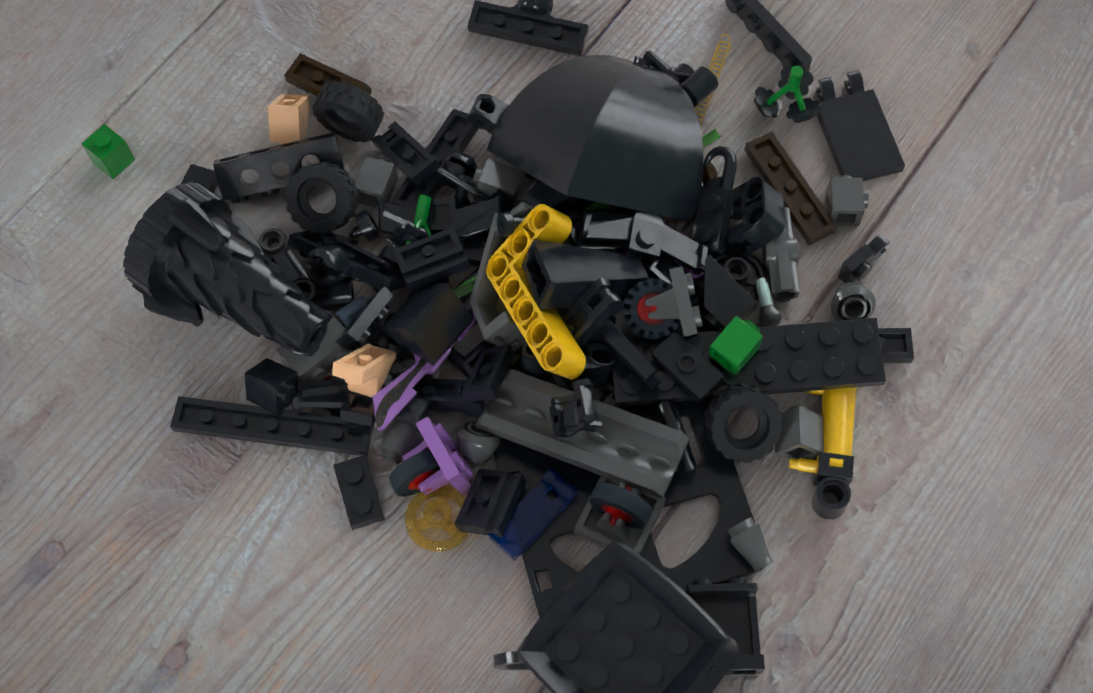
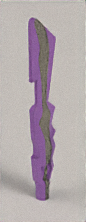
(399, 392)

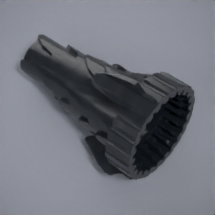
(198, 256)

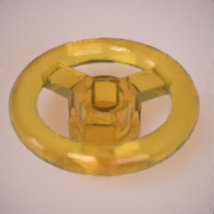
(431, 508)

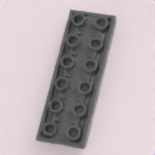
(623, 450)

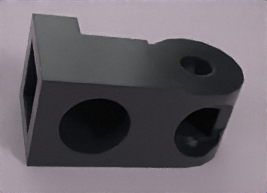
(486, 112)

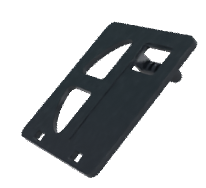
(715, 477)

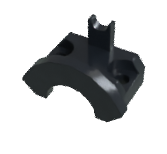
(574, 411)

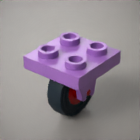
(431, 464)

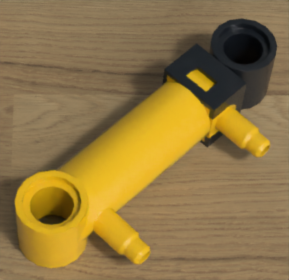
(835, 465)

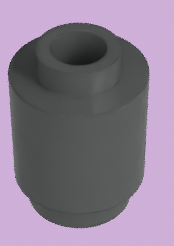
(399, 442)

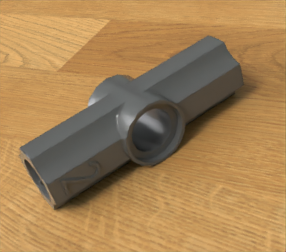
(781, 261)

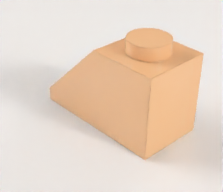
(288, 118)

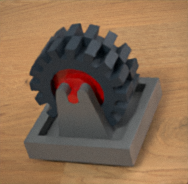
(658, 307)

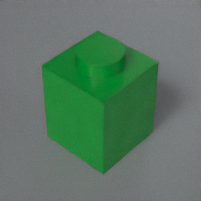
(108, 151)
(736, 345)

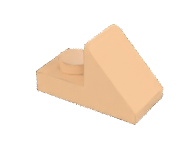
(365, 369)

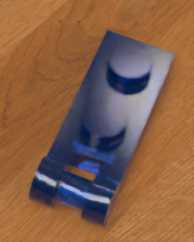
(534, 514)

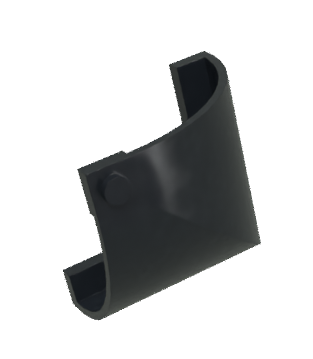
(607, 135)

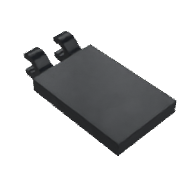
(857, 130)

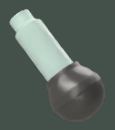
(769, 313)

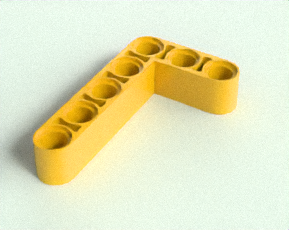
(541, 328)

